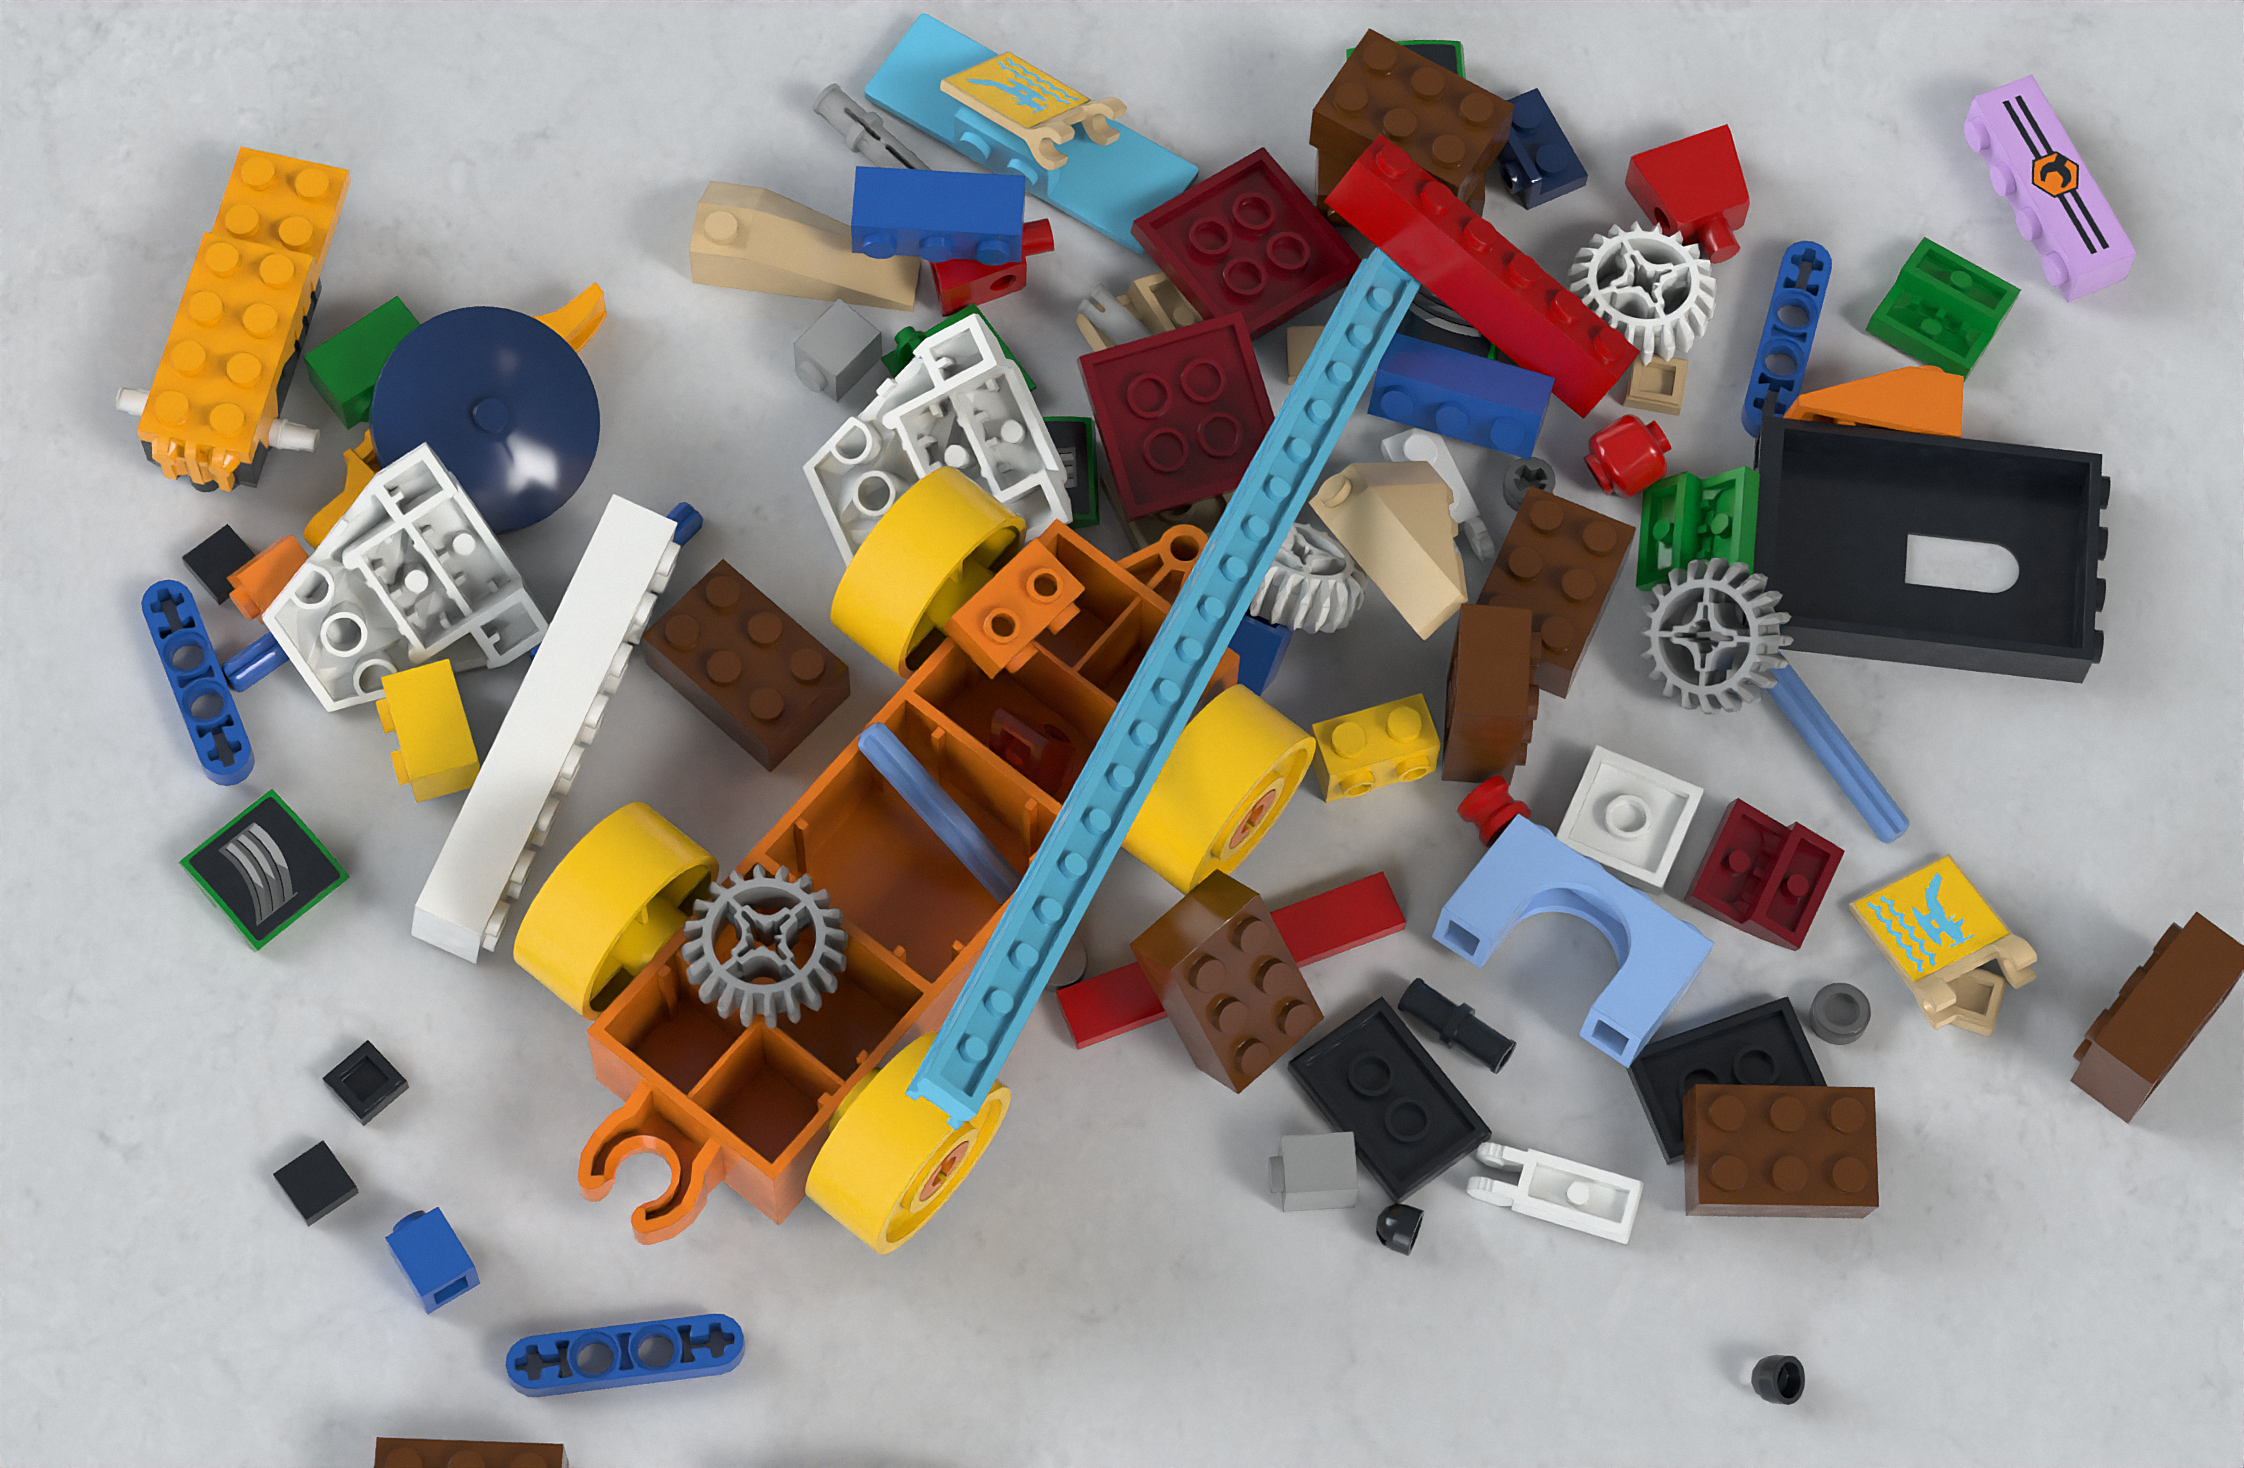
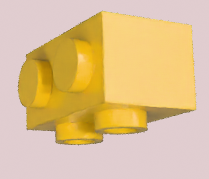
(431, 731)
(1375, 748)

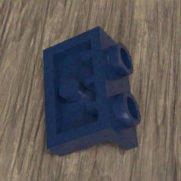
(1538, 156)

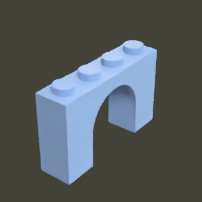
(1536, 874)

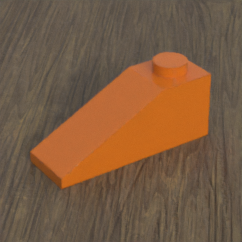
(1899, 400)

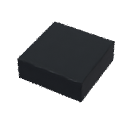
(216, 560)
(365, 1083)
(315, 1183)

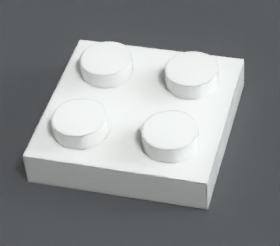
(1629, 818)

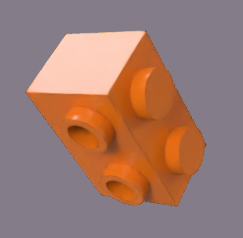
(1014, 609)

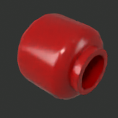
(1627, 456)

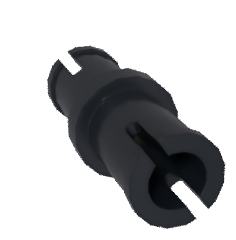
(1457, 1025)

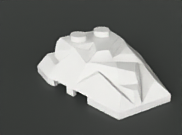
(946, 408)
(404, 586)

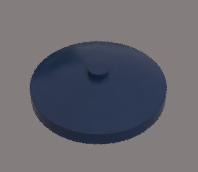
(496, 405)

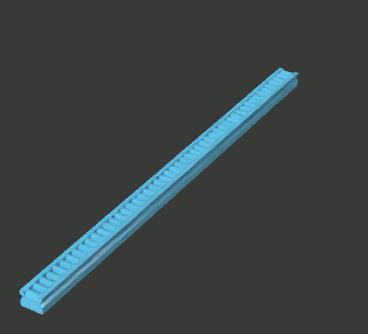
(1161, 697)

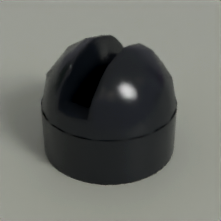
(1399, 1227)
(1779, 1379)

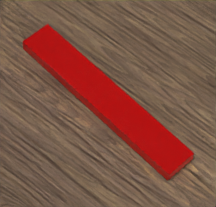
(1309, 928)

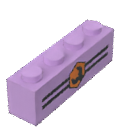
(2049, 189)

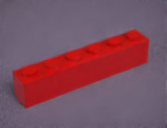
(1481, 275)

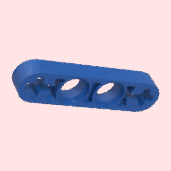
(1787, 340)
(196, 682)
(626, 1365)

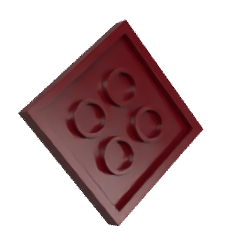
(1247, 245)
(1178, 413)

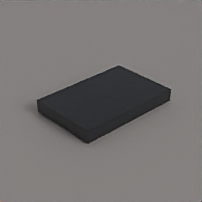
(1742, 1049)
(1393, 1098)

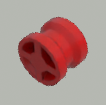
(1491, 809)

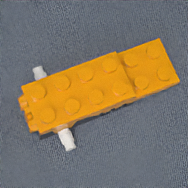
(242, 326)

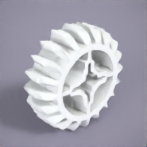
(1651, 275)
(1311, 583)

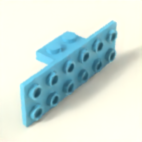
(1097, 185)

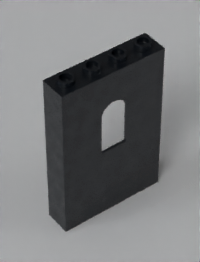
(1837, 540)

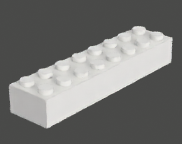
(541, 735)

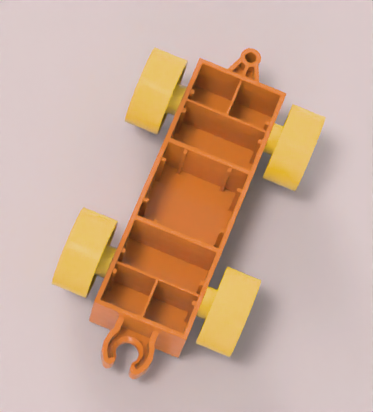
(825, 1098)

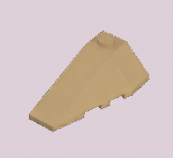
(780, 247)
(1401, 535)

